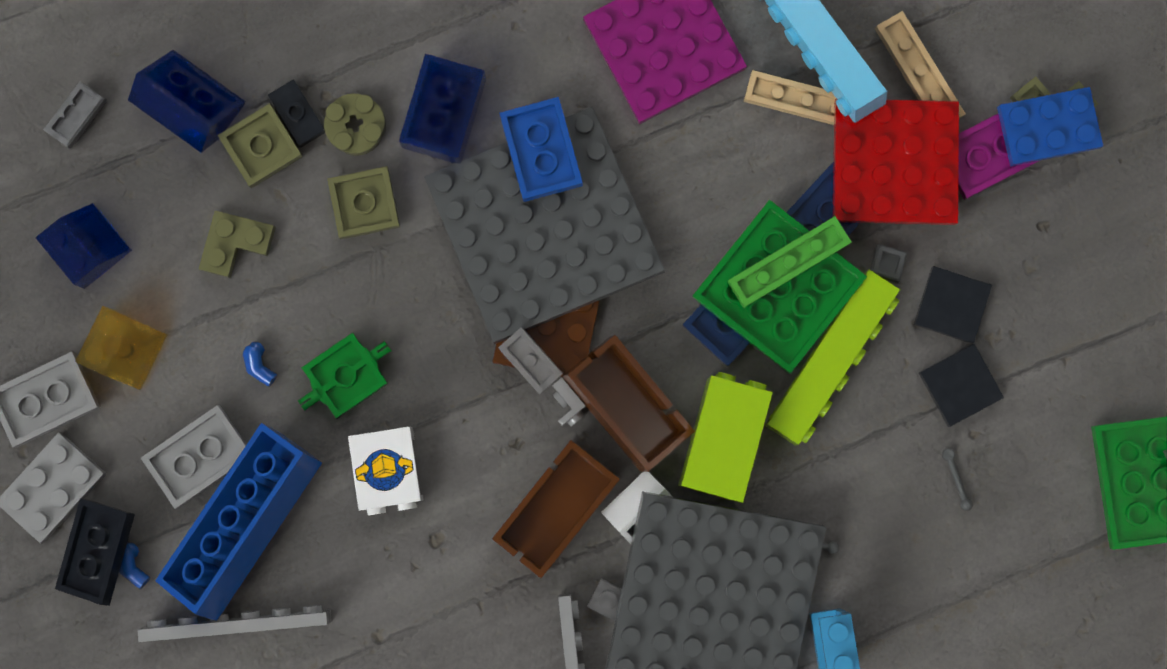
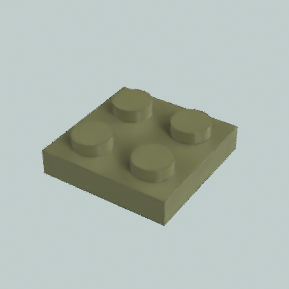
(260, 145)
(363, 202)

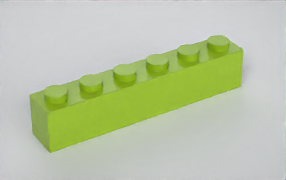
(831, 359)

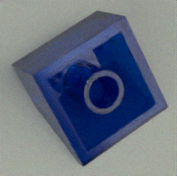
(83, 245)

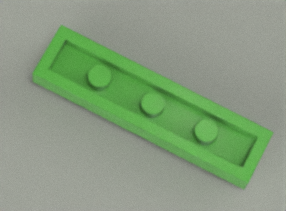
(789, 262)

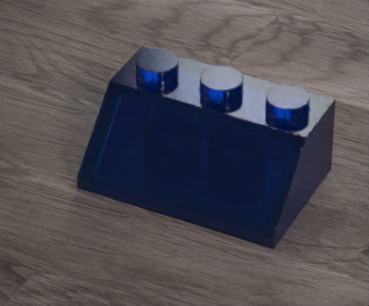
(185, 100)

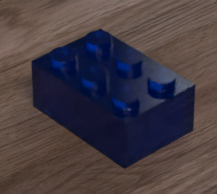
(442, 109)

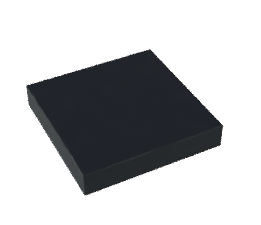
(952, 304)
(961, 385)

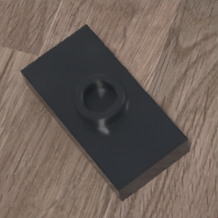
(296, 113)

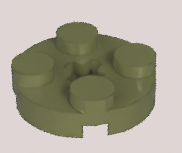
(340, 114)

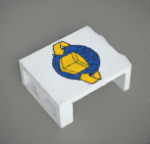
(385, 470)

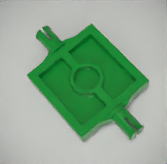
(344, 375)

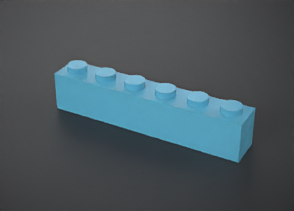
(831, 55)

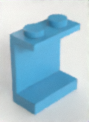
(834, 639)

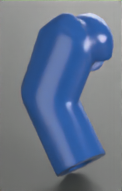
(254, 365)
(130, 570)

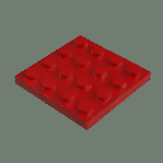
(898, 164)

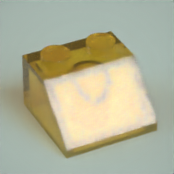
(121, 347)

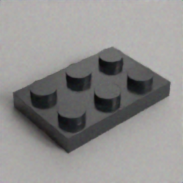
(94, 552)

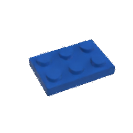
(1050, 126)
(541, 149)

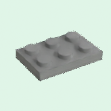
(45, 399)
(195, 456)
(51, 487)

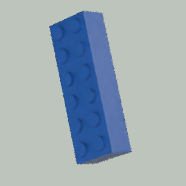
(238, 522)

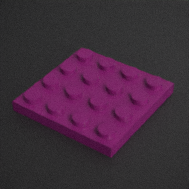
(663, 50)

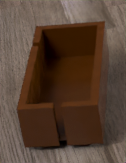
(628, 404)
(556, 509)

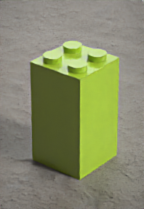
(725, 437)

